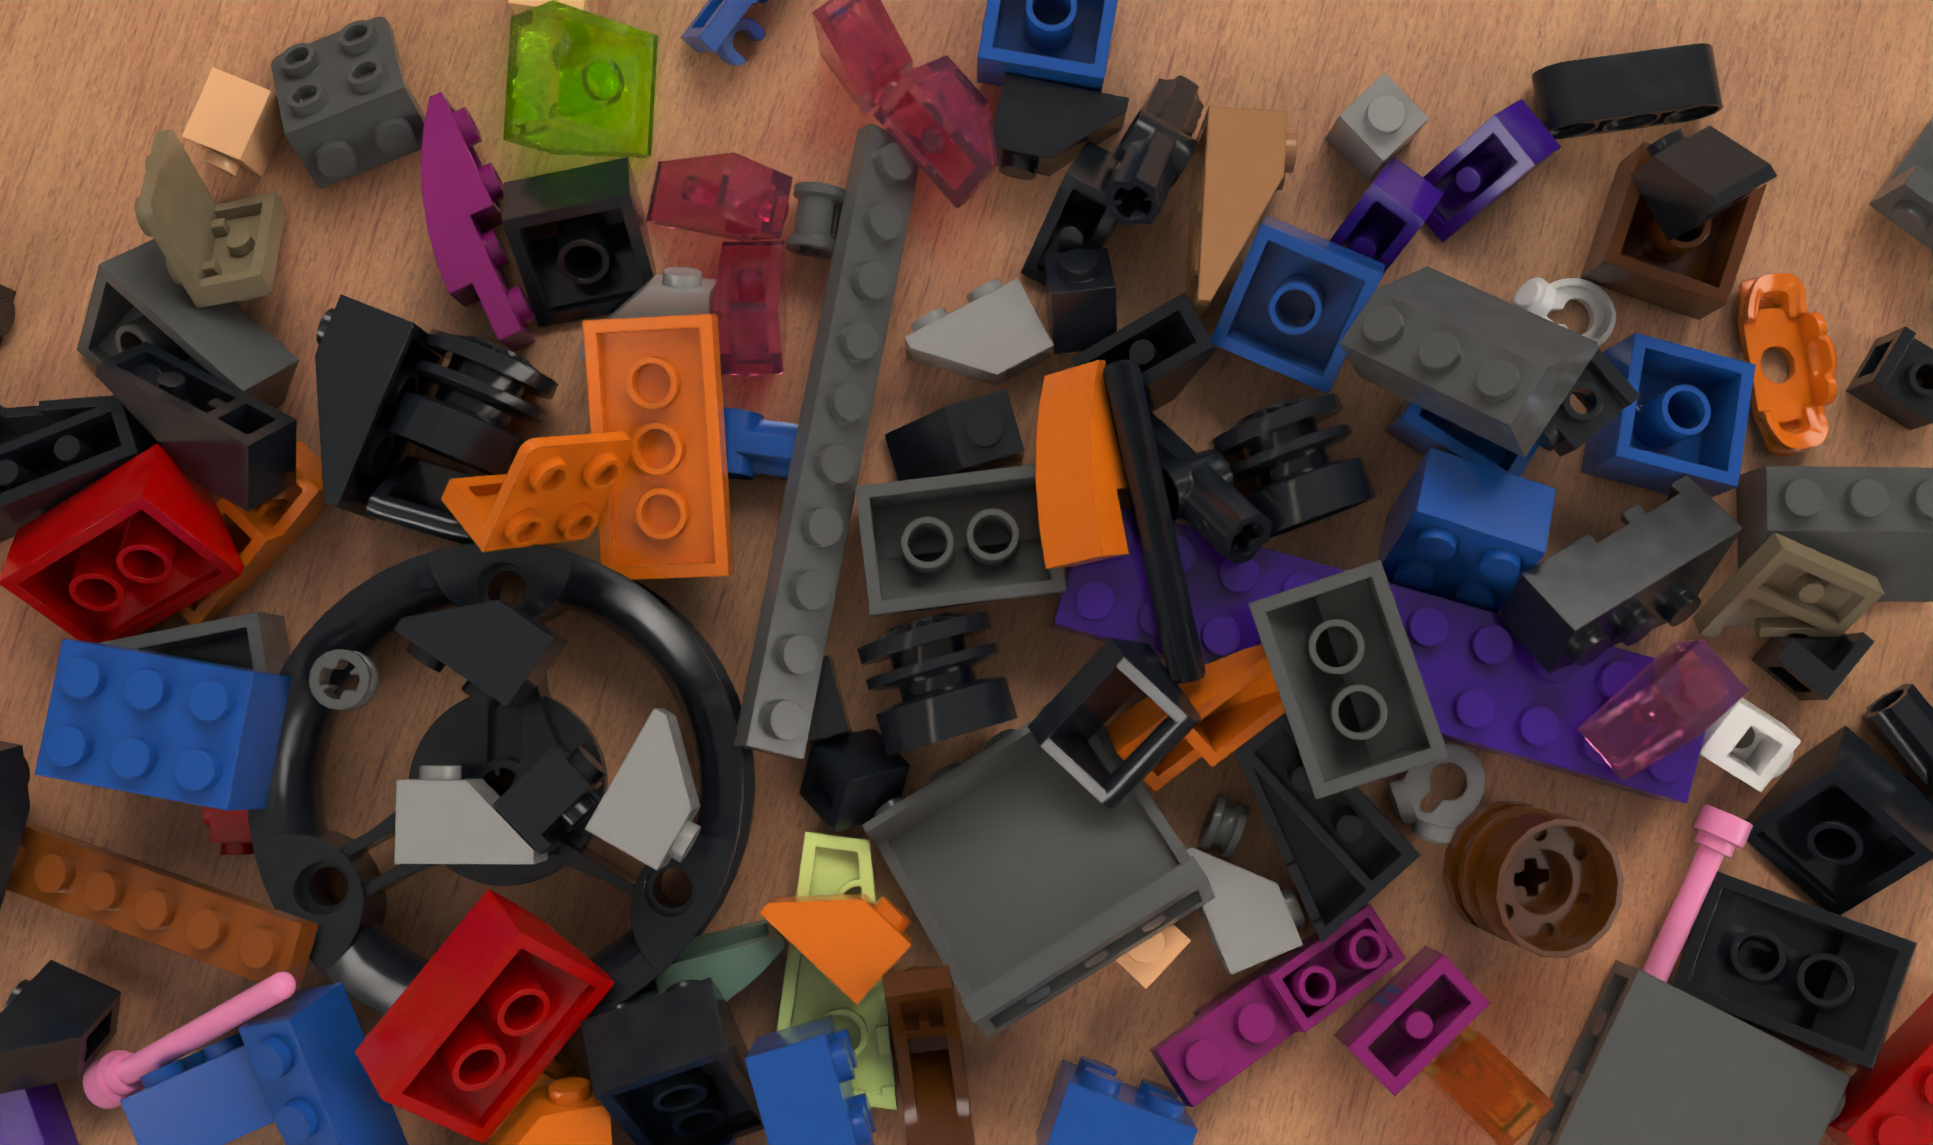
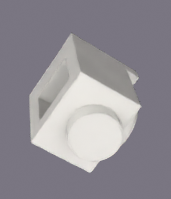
(1750, 744)

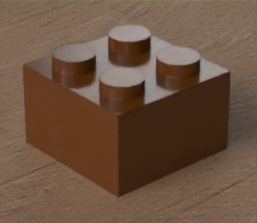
(1681, 275)

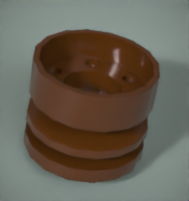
(1533, 878)

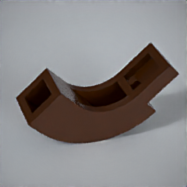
(929, 1056)

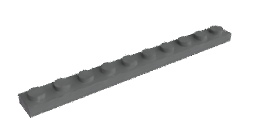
(828, 449)

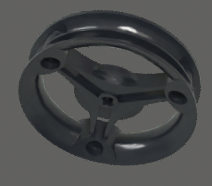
(299, 850)

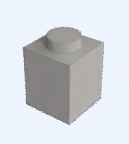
(1376, 127)

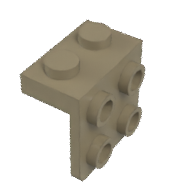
(209, 248)

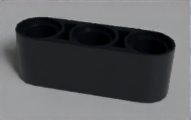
(1627, 91)

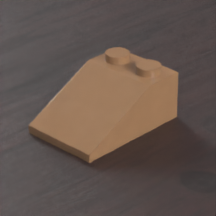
(1234, 174)

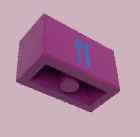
(1411, 1019)

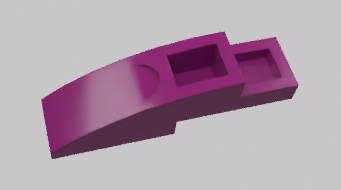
(459, 207)
(1274, 1003)

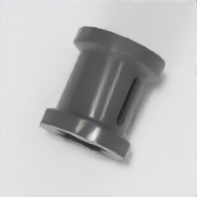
(816, 219)

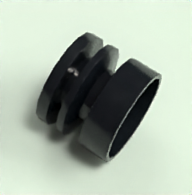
(472, 404)
(1292, 463)
(936, 681)

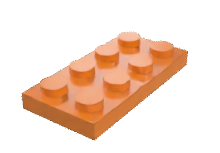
(665, 392)

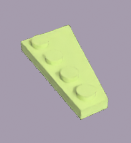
(838, 867)

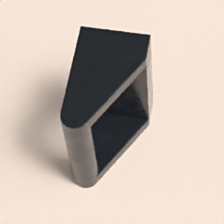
(413, 500)
(1093, 698)

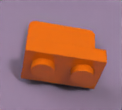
(546, 496)

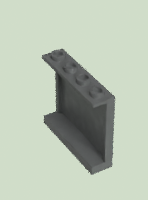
(1031, 874)
(1684, 1073)

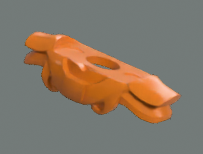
(1777, 317)

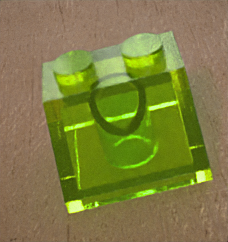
(579, 84)

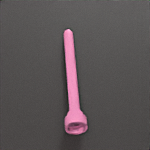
(1717, 837)
(119, 1071)

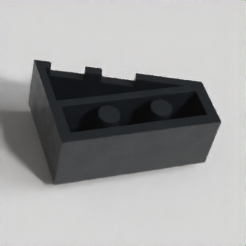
(60, 450)
(1622, 585)
(1333, 846)

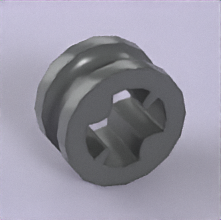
(350, 699)
(1223, 826)

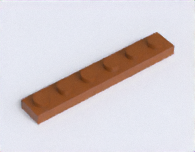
(161, 906)

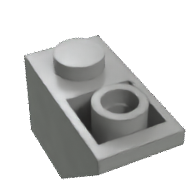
(984, 339)

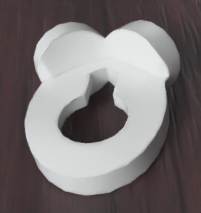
(1542, 297)

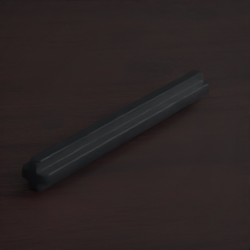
(1153, 521)

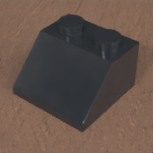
(578, 240)
(1843, 823)

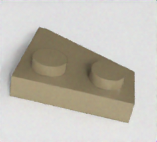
(1789, 592)

